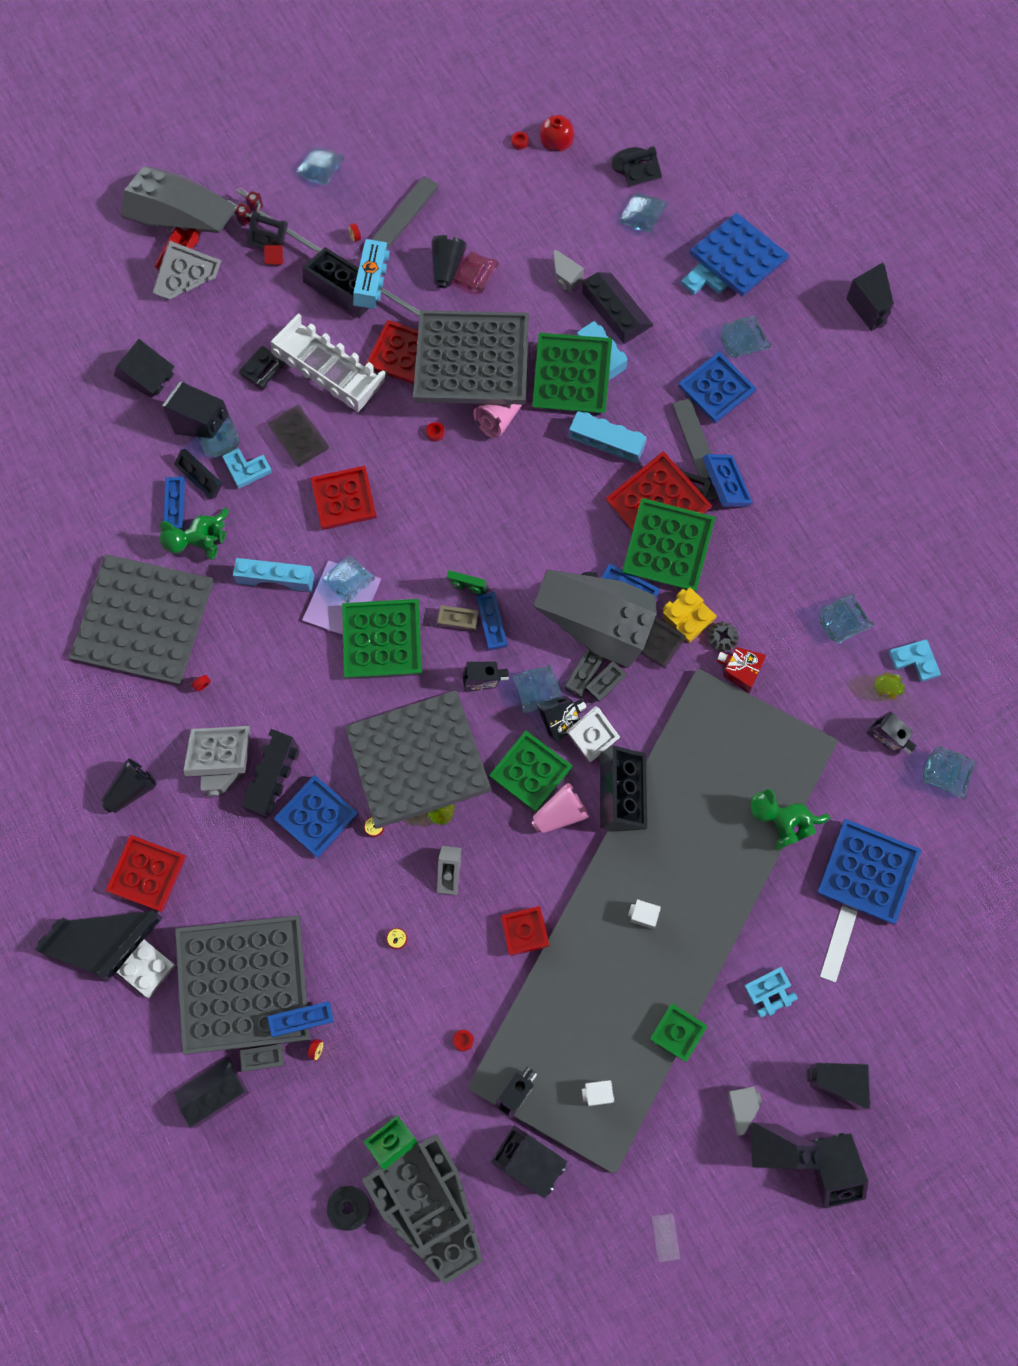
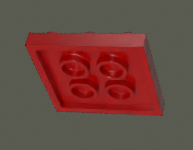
(396, 351)
(343, 497)
(146, 873)

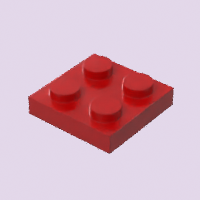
(525, 931)

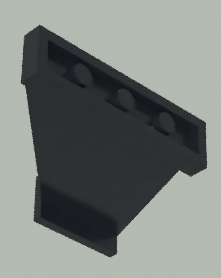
(98, 943)

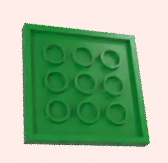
(572, 372)
(668, 544)
(381, 638)

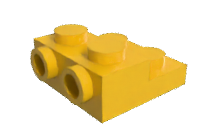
(688, 614)

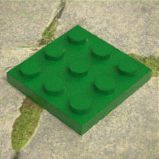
(530, 771)

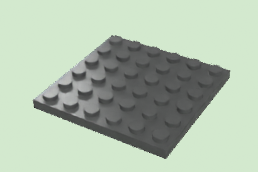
(471, 357)
(142, 619)
(417, 759)
(236, 979)

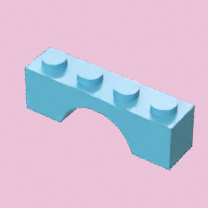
(290, 575)

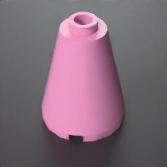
(495, 417)
(560, 811)

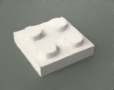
(593, 734)
(146, 968)

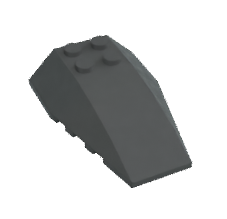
(174, 201)
(599, 613)
(428, 1207)

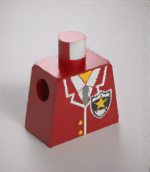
(742, 667)

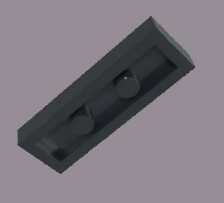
(198, 473)

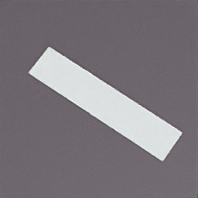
(838, 944)

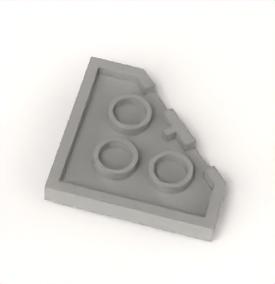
(183, 270)

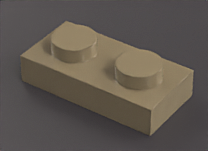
(457, 618)

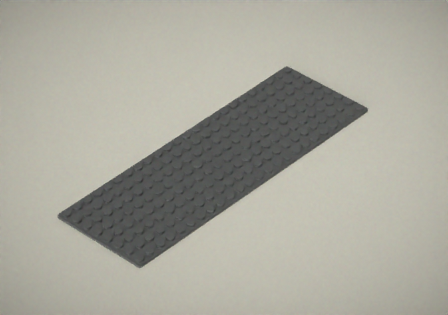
(611, 981)

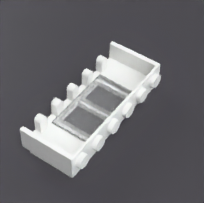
(326, 364)

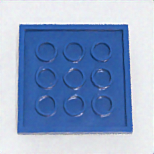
(739, 254)
(869, 871)

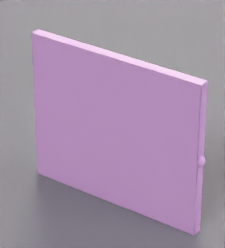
(326, 606)

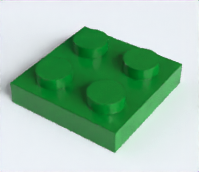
(463, 581)
(678, 1032)
(390, 1142)

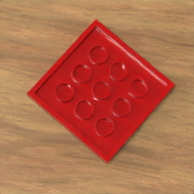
(658, 482)

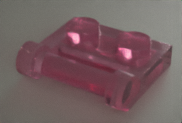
(471, 269)

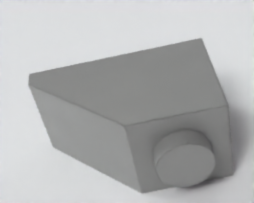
(567, 272)
(218, 784)
(449, 870)
(744, 1106)

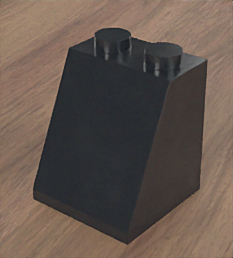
(872, 297)
(144, 369)
(194, 412)
(842, 1082)
(781, 1148)
(529, 1162)
(841, 1171)

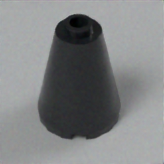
(446, 259)
(127, 786)

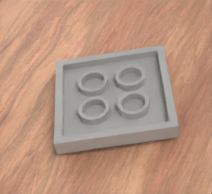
(217, 751)

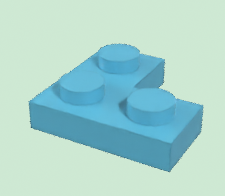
(701, 276)
(243, 471)
(920, 656)

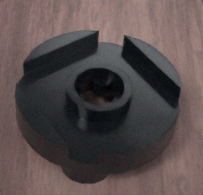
(335, 1208)

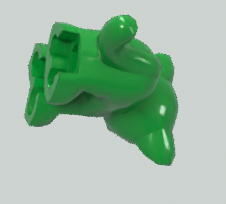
(198, 535)
(765, 808)

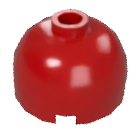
(557, 133)

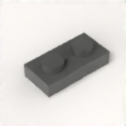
(606, 681)
(262, 1058)

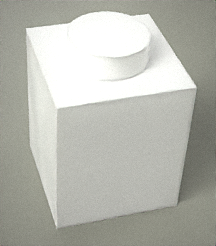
(644, 914)
(598, 1093)

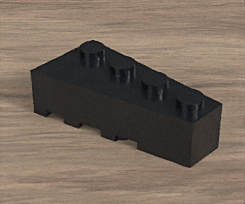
(271, 774)

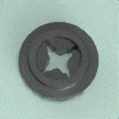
(725, 644)

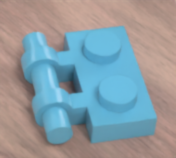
(767, 986)

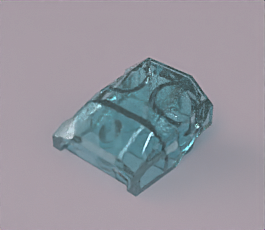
(320, 165)
(643, 212)
(743, 337)
(224, 440)
(348, 578)
(844, 619)
(536, 687)
(949, 771)

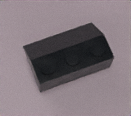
(210, 1093)

